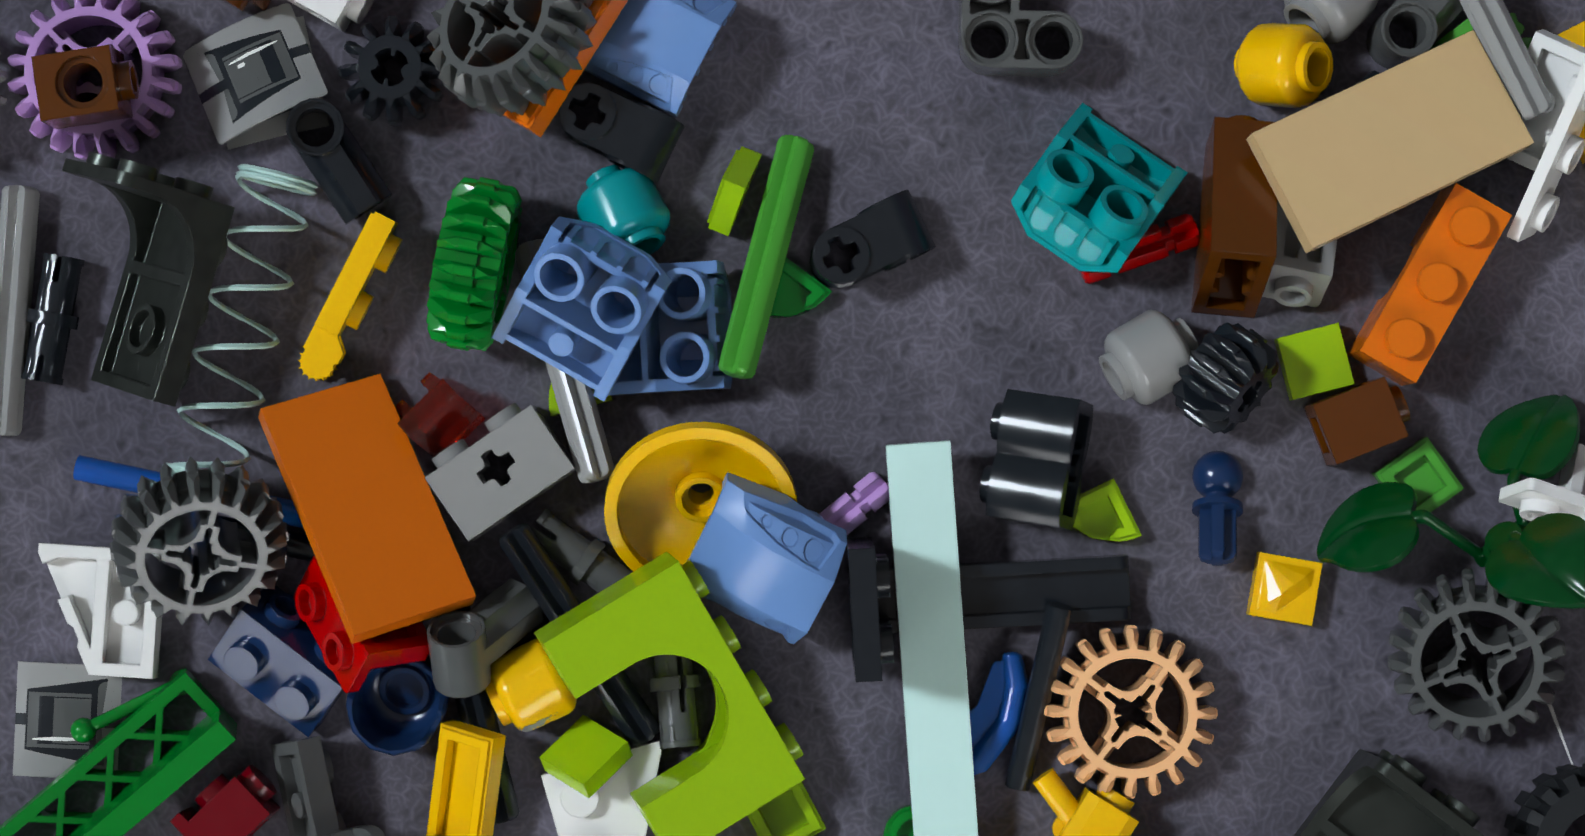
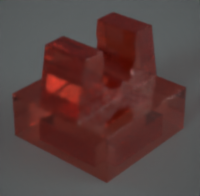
(438, 417)

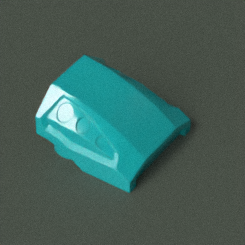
(1093, 194)

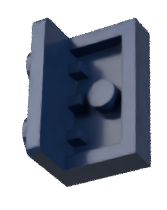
(279, 661)

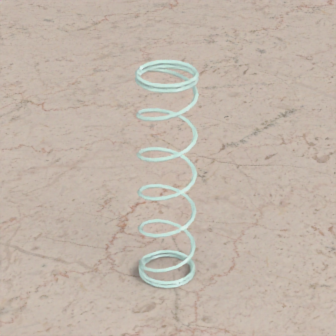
(276, 180)

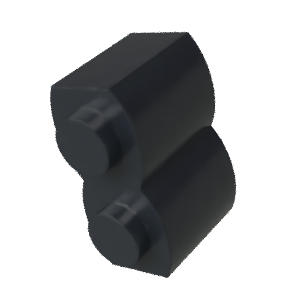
(1037, 459)

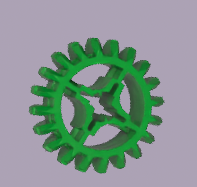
(474, 263)

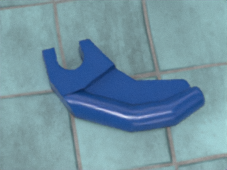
(998, 710)

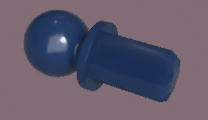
(1217, 479)

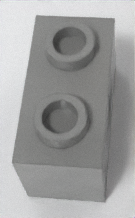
(483, 504)

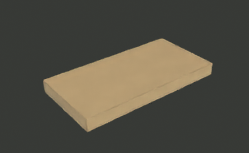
(1389, 141)

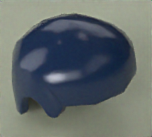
(397, 708)

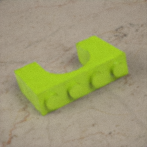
(662, 613)

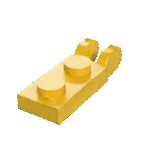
(347, 300)

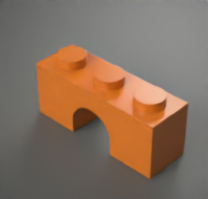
(1431, 286)

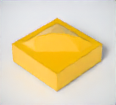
(1284, 588)

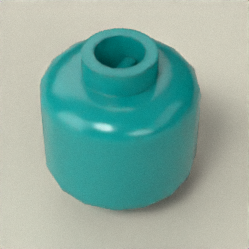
(626, 207)

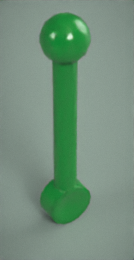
(85, 729)

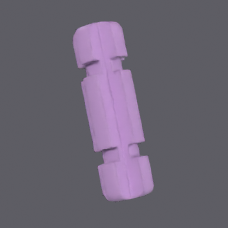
(850, 509)

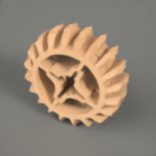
(1149, 688)

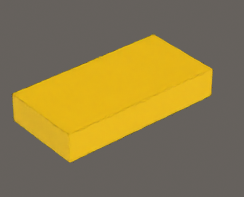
(465, 780)

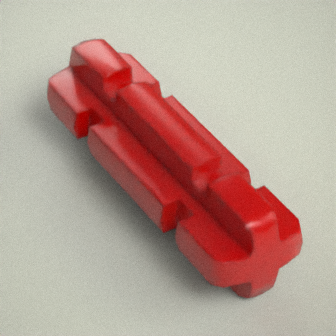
(1176, 235)

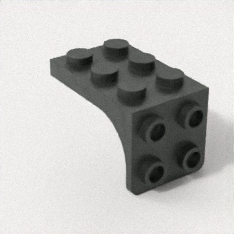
(166, 279)
(1386, 799)

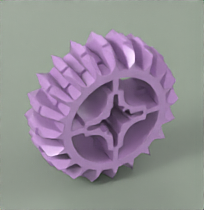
(137, 32)

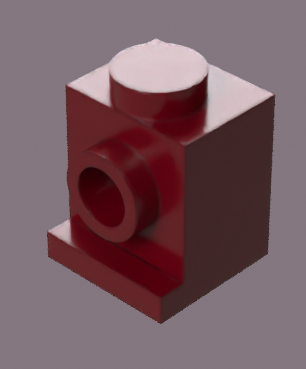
(230, 806)

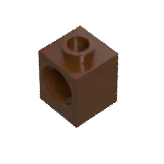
(57, 80)
(1358, 420)

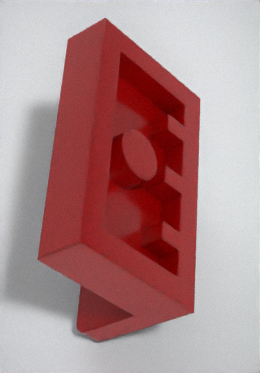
(347, 660)

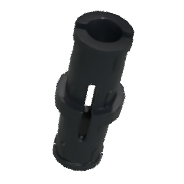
(52, 319)

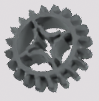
(508, 50)
(174, 516)
(1454, 667)

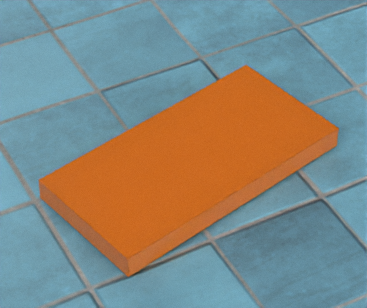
(366, 508)

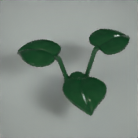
(1522, 559)

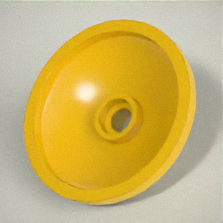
(651, 495)

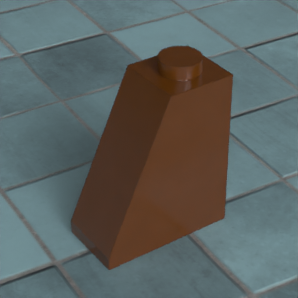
(1234, 223)

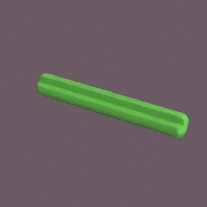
(766, 257)

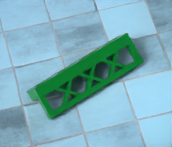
(143, 789)

